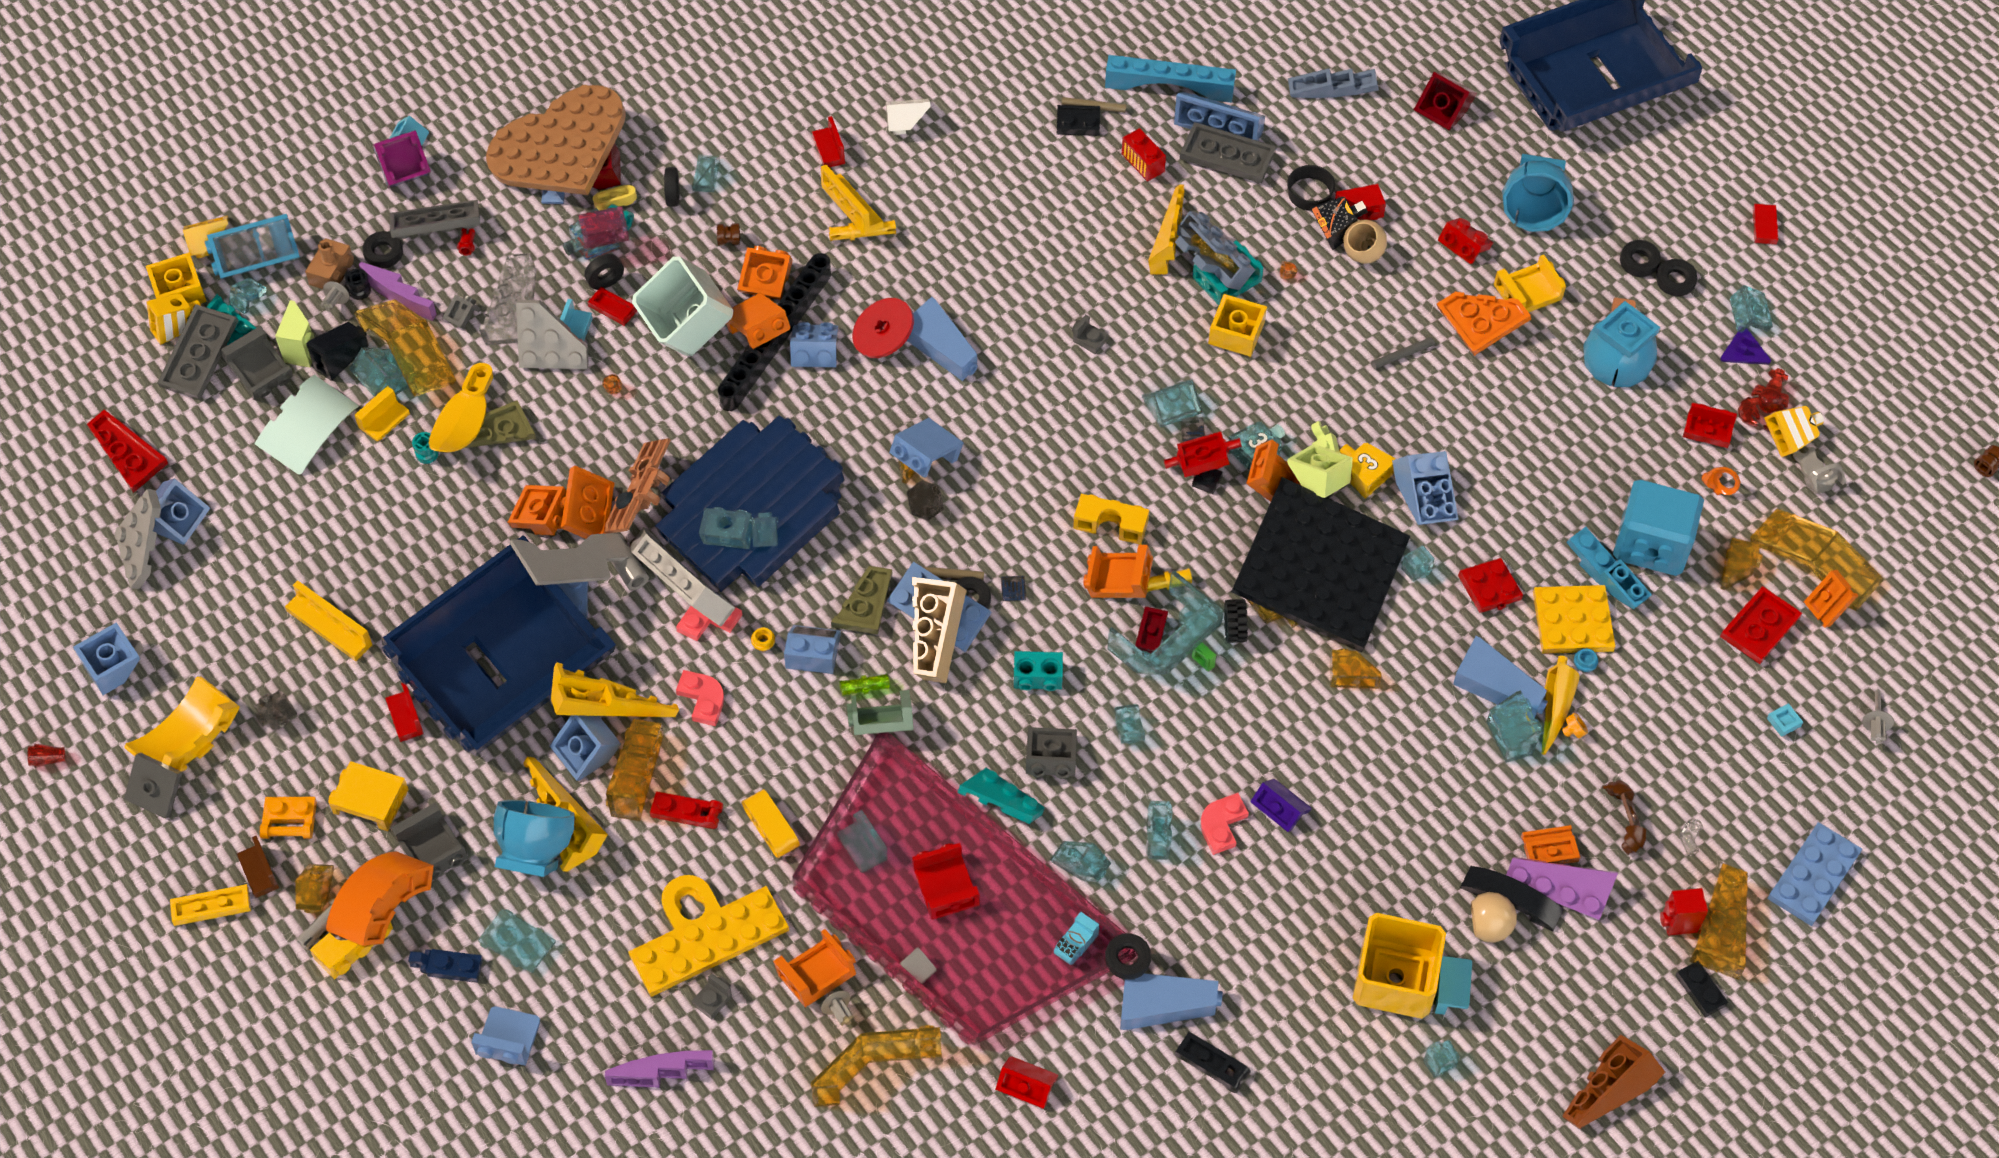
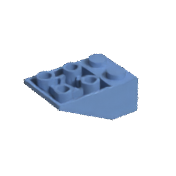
(1426, 487)

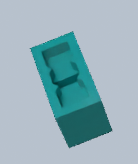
(1038, 664)

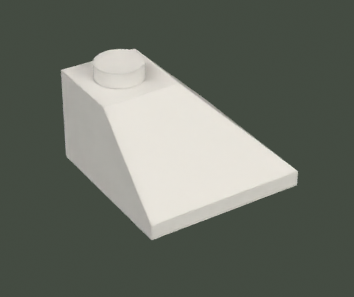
(905, 114)

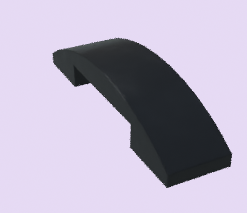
(1523, 897)

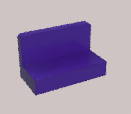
(1280, 804)

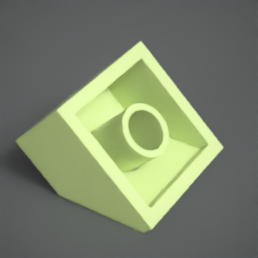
(293, 336)
(1321, 469)

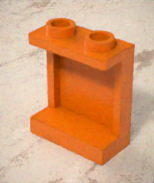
(758, 320)
(1268, 469)
(1118, 573)
(817, 969)

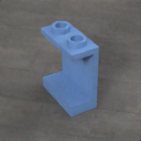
(924, 444)

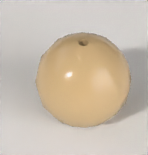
(1360, 236)
(1493, 917)

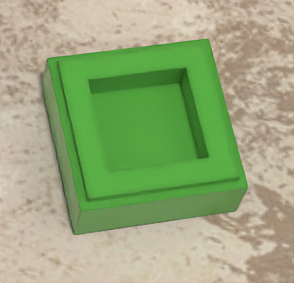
(1204, 657)

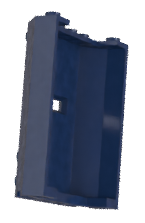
(1555, 70)
(517, 628)

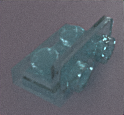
(1750, 309)

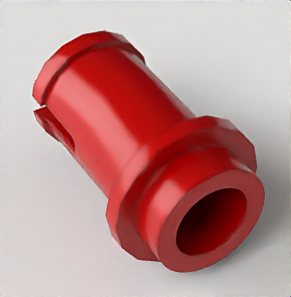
(466, 244)

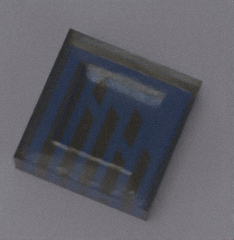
(1192, 428)
(1013, 588)

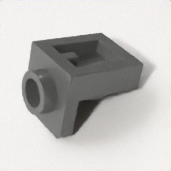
(460, 310)
(1088, 335)
(713, 996)

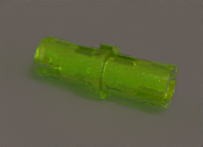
(864, 684)

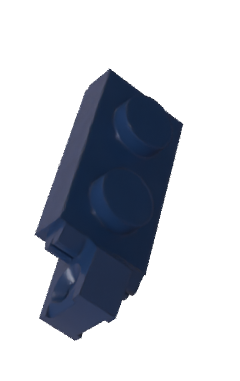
(447, 964)

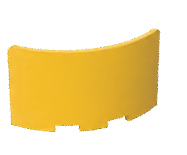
(189, 727)

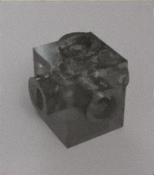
(925, 500)
(274, 710)

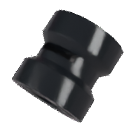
(358, 284)

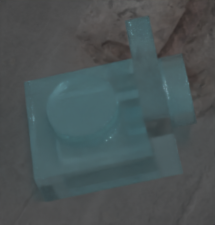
(244, 292)
(764, 530)

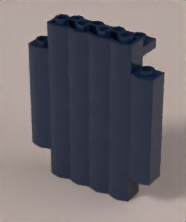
(756, 474)

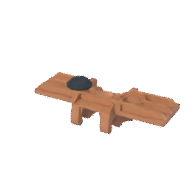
(639, 494)

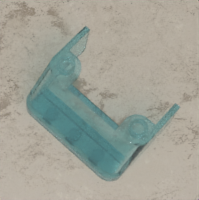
(1198, 621)

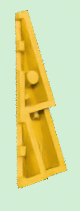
(1165, 246)
(585, 696)
(587, 834)

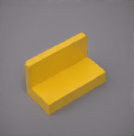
(381, 414)

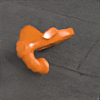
(1712, 481)

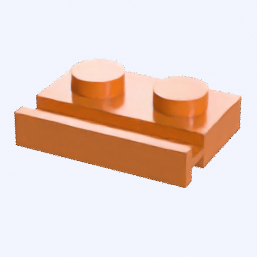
(1830, 598)
(1551, 845)

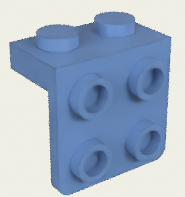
(814, 345)
(507, 1036)

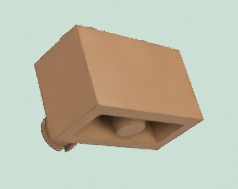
(329, 263)

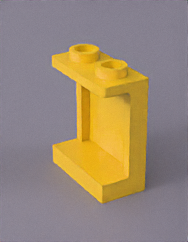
(1532, 286)
(369, 794)

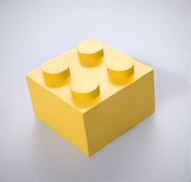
(176, 276)
(1237, 325)

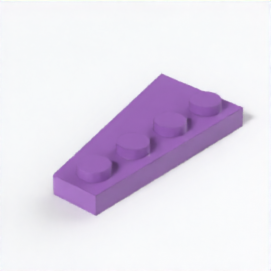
(1571, 886)

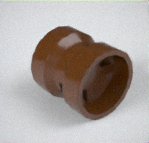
(728, 234)
(1988, 462)

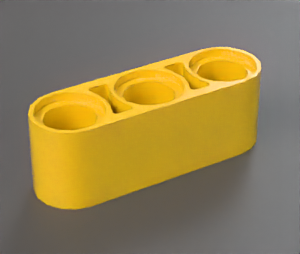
(770, 823)

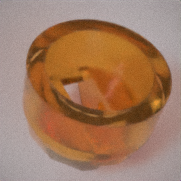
(1288, 270)
(608, 384)

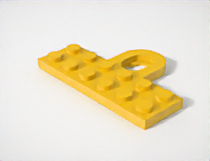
(708, 940)

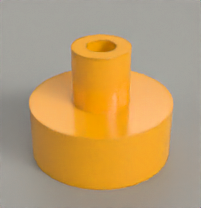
(1575, 726)

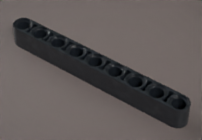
(795, 303)

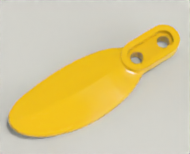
(464, 412)

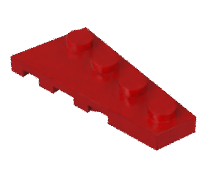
(127, 451)

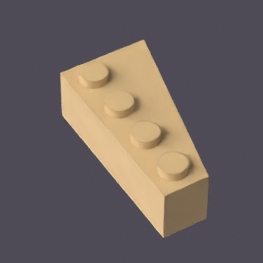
(936, 625)

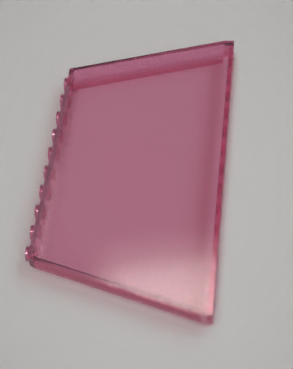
(989, 959)

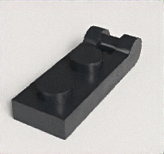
(1212, 1061)

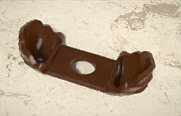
(1636, 835)

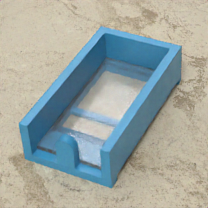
(252, 246)

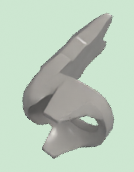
(1817, 475)

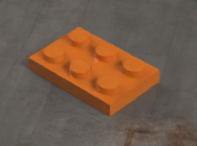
(586, 503)

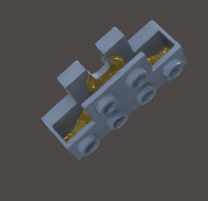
(1213, 250)

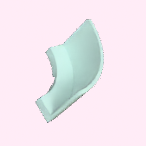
(305, 423)

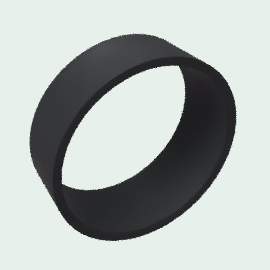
(1314, 172)

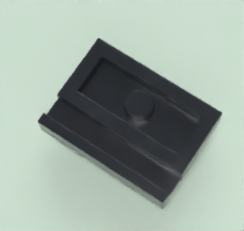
(1078, 120)

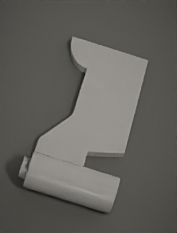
(582, 563)

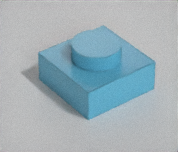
(1785, 720)

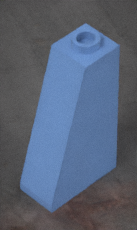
(942, 341)
(1496, 678)
(1167, 999)

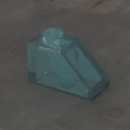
(1081, 860)

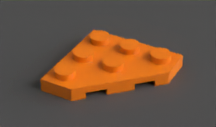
(1482, 318)

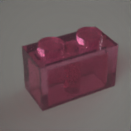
(603, 227)

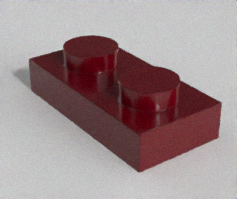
(1151, 629)

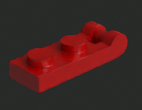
(686, 810)

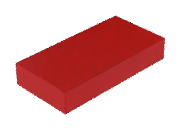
(1765, 224)
(612, 306)

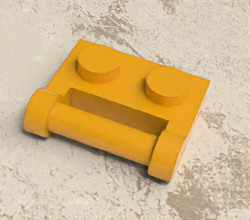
(288, 811)

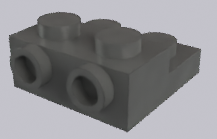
(1051, 752)

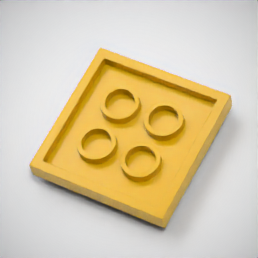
(1573, 619)

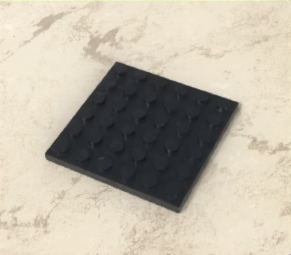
(1321, 564)

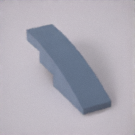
(1329, 85)

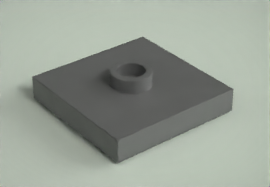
(153, 785)

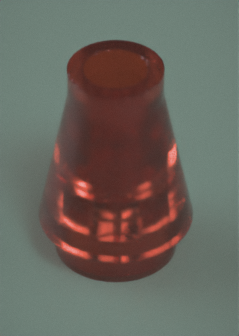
(43, 755)

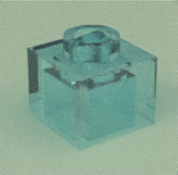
(1418, 563)
(1441, 1058)

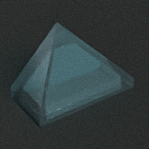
(706, 173)

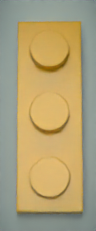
(210, 905)

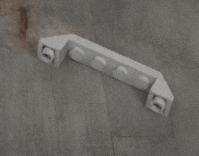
(679, 578)

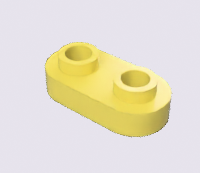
(620, 196)

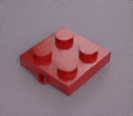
(1490, 585)

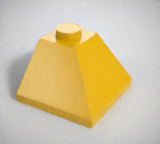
(197, 234)

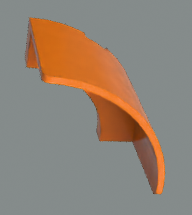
(373, 892)

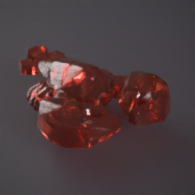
(1768, 399)

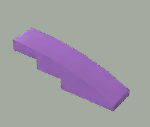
(392, 287)
(649, 1070)

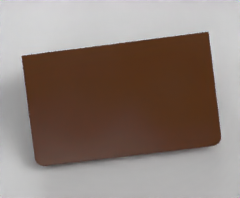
(257, 869)

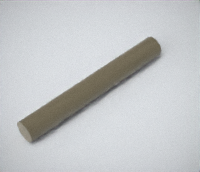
(1106, 106)
(954, 573)

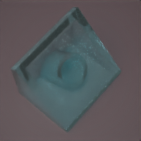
(1173, 402)

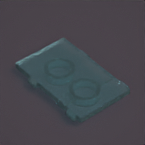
(516, 941)

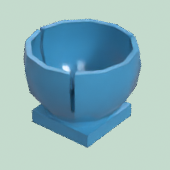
(1539, 193)
(1623, 343)
(531, 838)

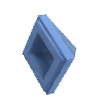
(552, 197)

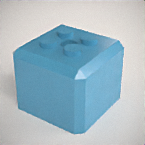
(1658, 527)

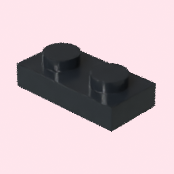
(1701, 988)

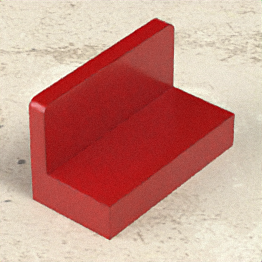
(829, 145)
(404, 715)
(1026, 1081)

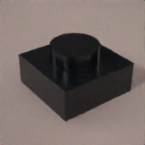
(1207, 480)

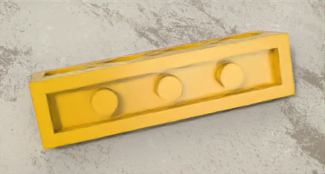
(850, 201)
(328, 622)

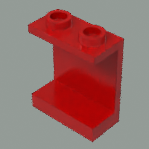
(945, 881)

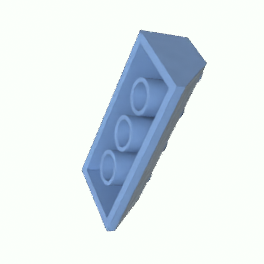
(1218, 115)

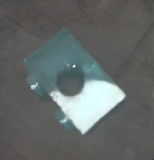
(736, 536)

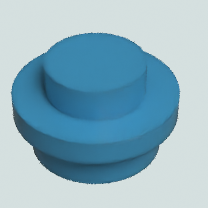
(1586, 660)

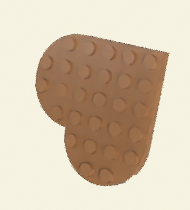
(562, 146)

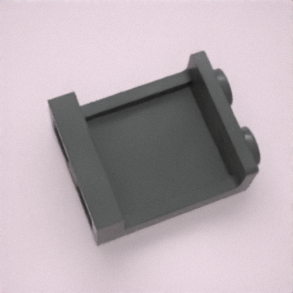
(256, 363)
(430, 840)

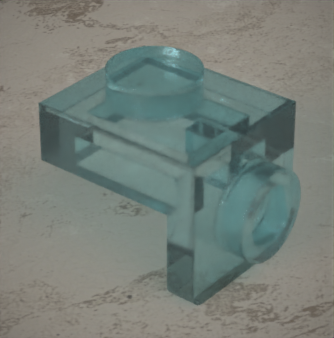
(1129, 724)

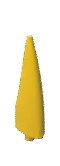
(1561, 688)

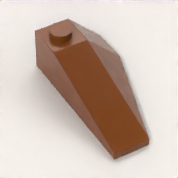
(1622, 1075)

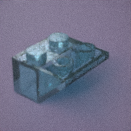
(378, 369)
(1514, 727)

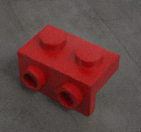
(1464, 239)
(1709, 425)

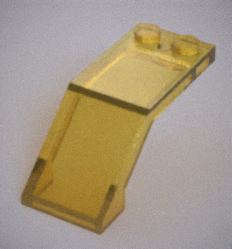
(410, 344)
(1819, 550)
(873, 1048)

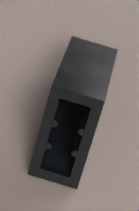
(336, 349)

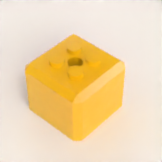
(1402, 948)

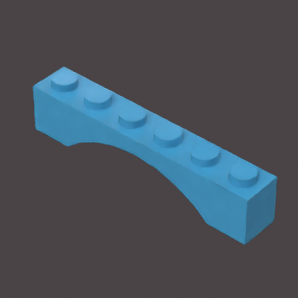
(1209, 81)

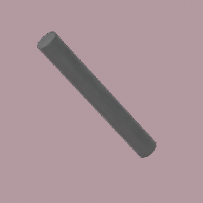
(1397, 355)

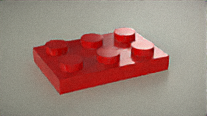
(1761, 625)

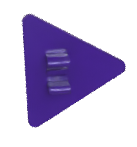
(1745, 350)

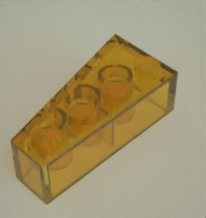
(634, 770)
(1723, 932)

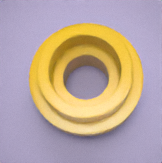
(763, 633)

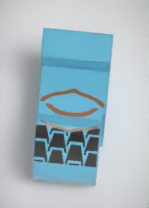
(1077, 939)

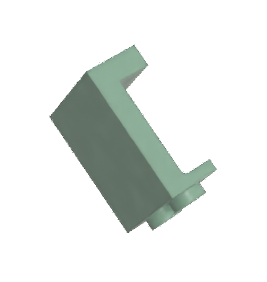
(881, 718)

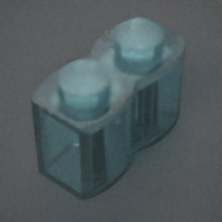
(1159, 830)

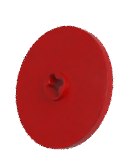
(875, 341)

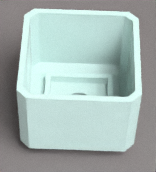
(682, 306)

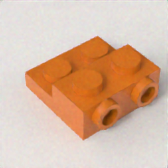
(765, 272)
(539, 509)

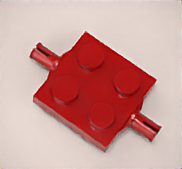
(1203, 454)

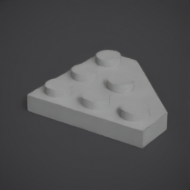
(546, 339)
(137, 538)

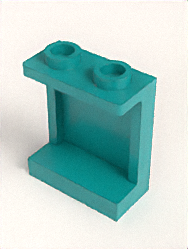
(1216, 289)

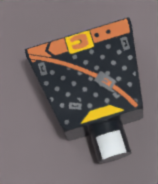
(1336, 218)

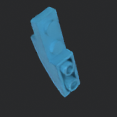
(1607, 571)

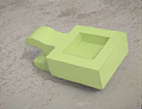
(1324, 438)

